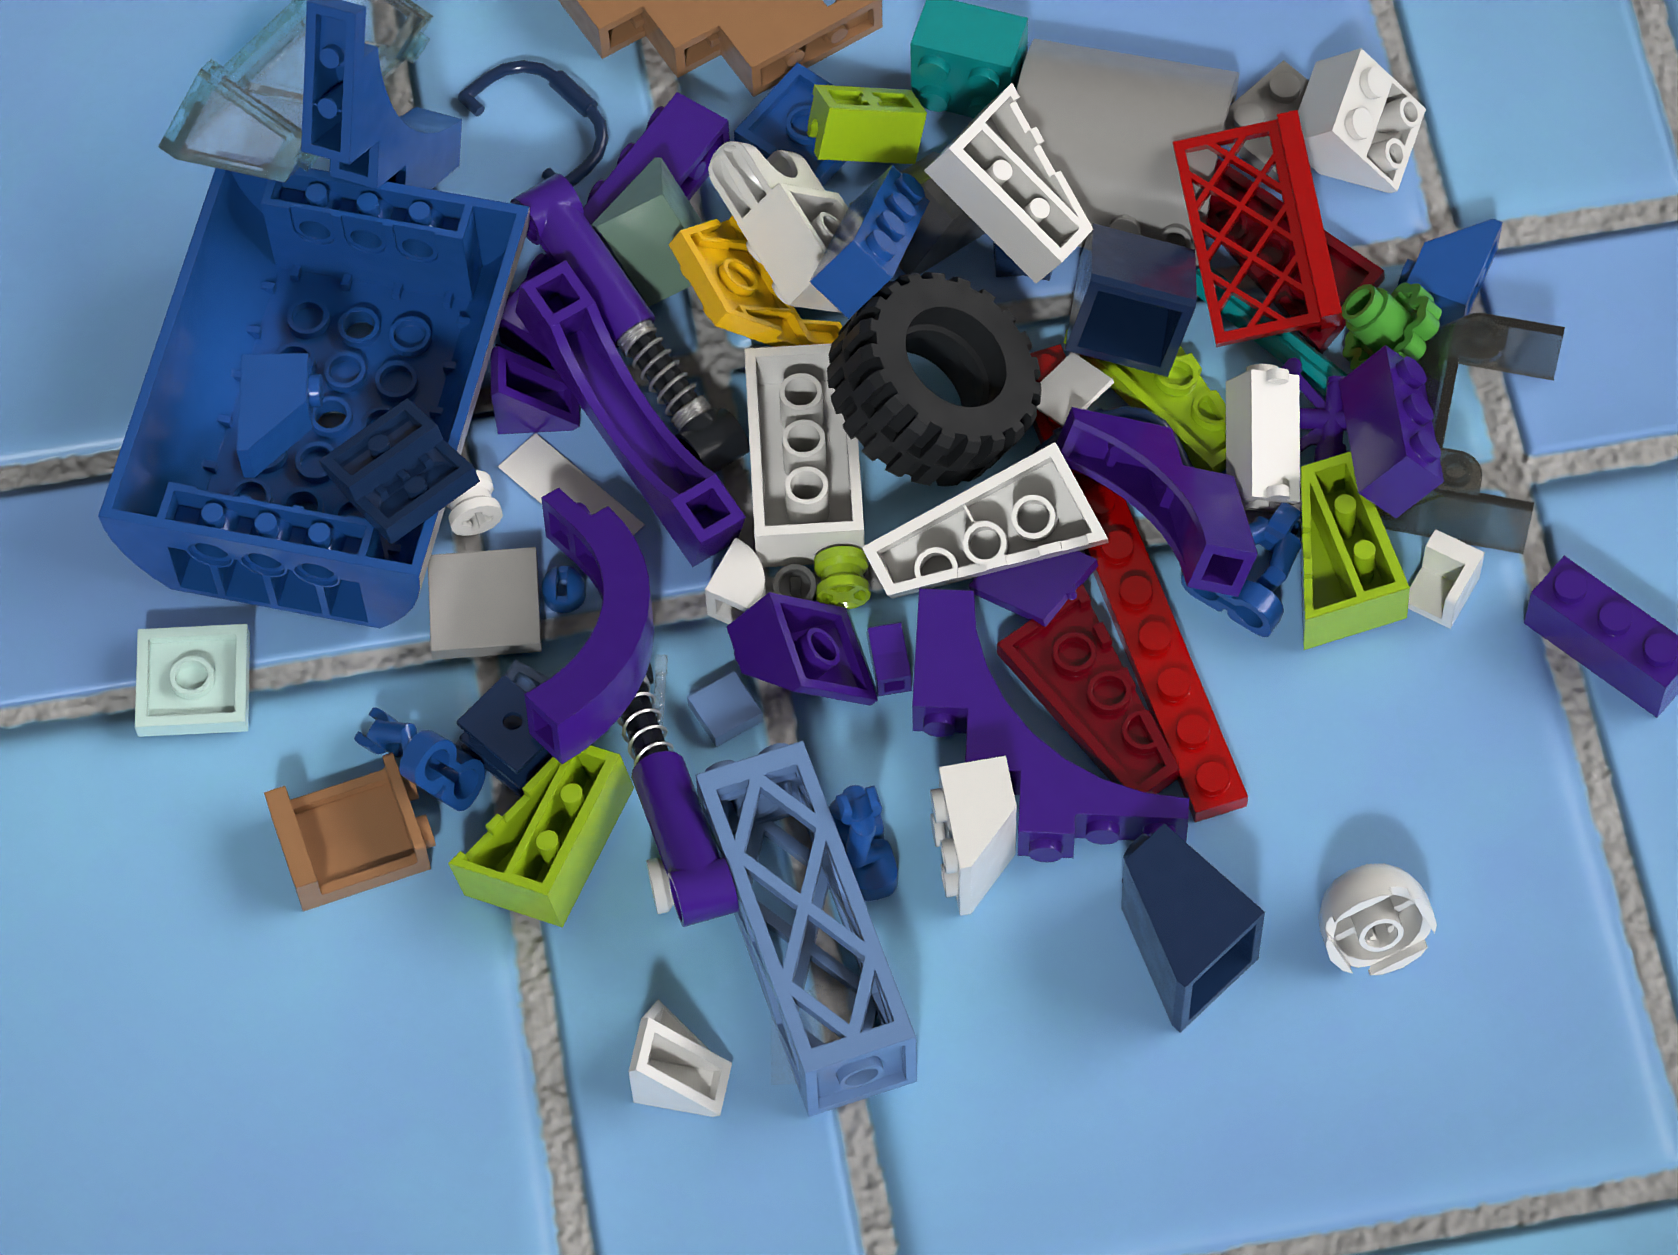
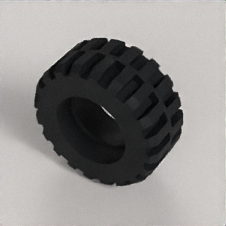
(898, 414)

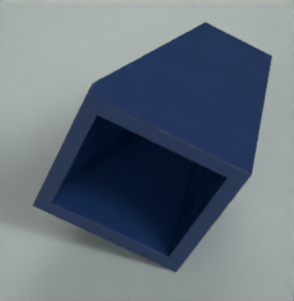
(1132, 300)
(1187, 923)

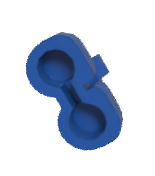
(1257, 605)
(426, 760)
(862, 835)

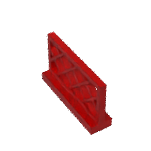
(1303, 220)

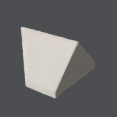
(675, 1068)

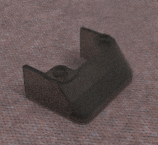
(1457, 504)

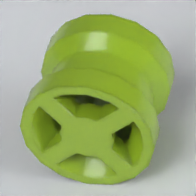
(842, 577)

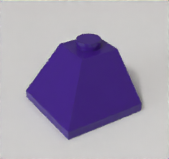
(802, 648)

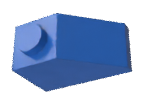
(1455, 267)
(274, 407)

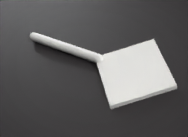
(1071, 385)

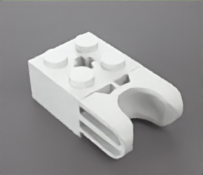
(781, 215)

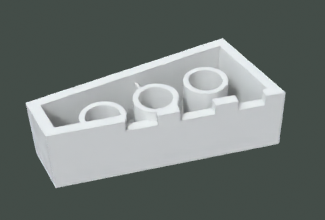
(996, 525)

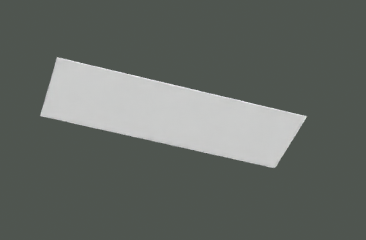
(543, 469)

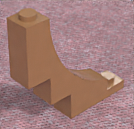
(753, 36)

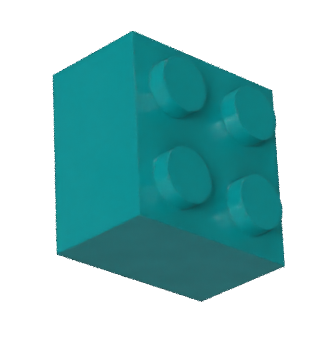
(965, 55)

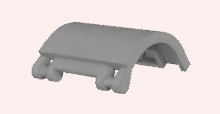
(1113, 130)

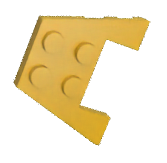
(739, 290)

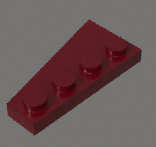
(1348, 266)
(1091, 694)

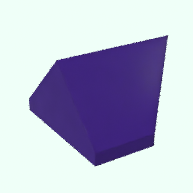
(529, 396)

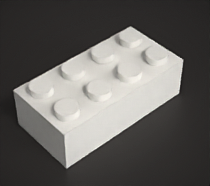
(799, 458)

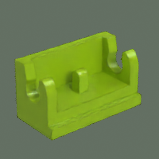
(866, 124)

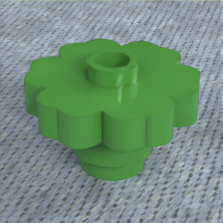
(1394, 320)

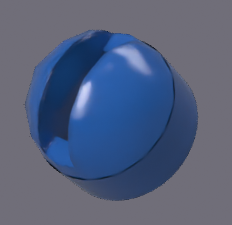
(575, 589)

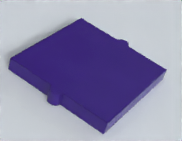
(1037, 587)

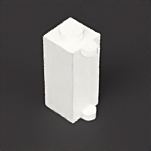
(1264, 436)

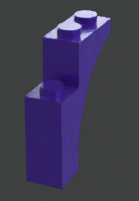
(1189, 506)

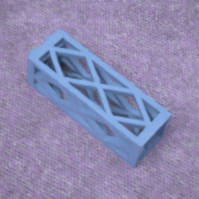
(746, 801)

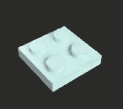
(192, 680)

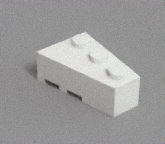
(1011, 188)

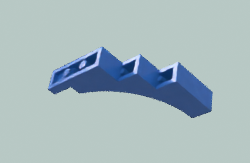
(351, 114)

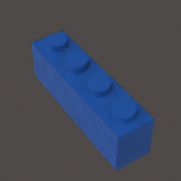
(870, 241)

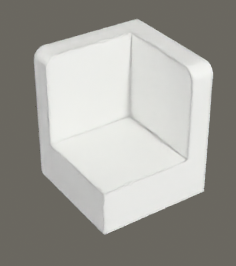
(1445, 579)

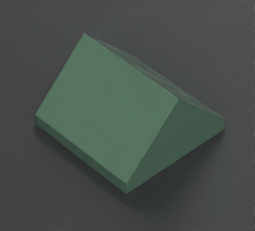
(641, 227)

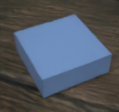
(725, 708)

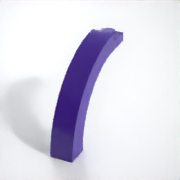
(607, 672)

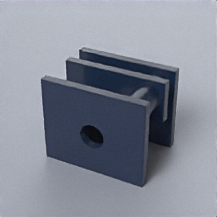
(500, 736)

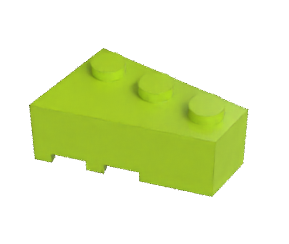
(1346, 557)
(549, 839)

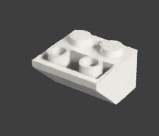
(1358, 122)
(973, 827)

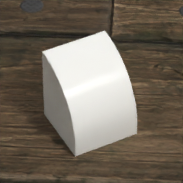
(735, 584)

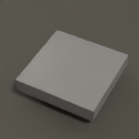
(484, 603)

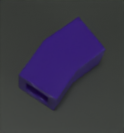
(889, 659)

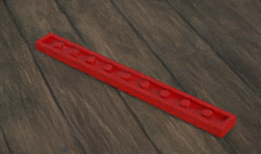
(1154, 643)

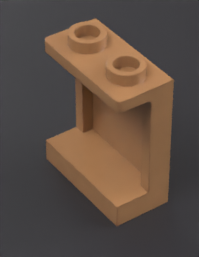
(351, 835)

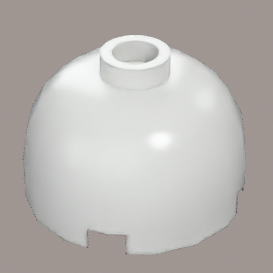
(1375, 919)

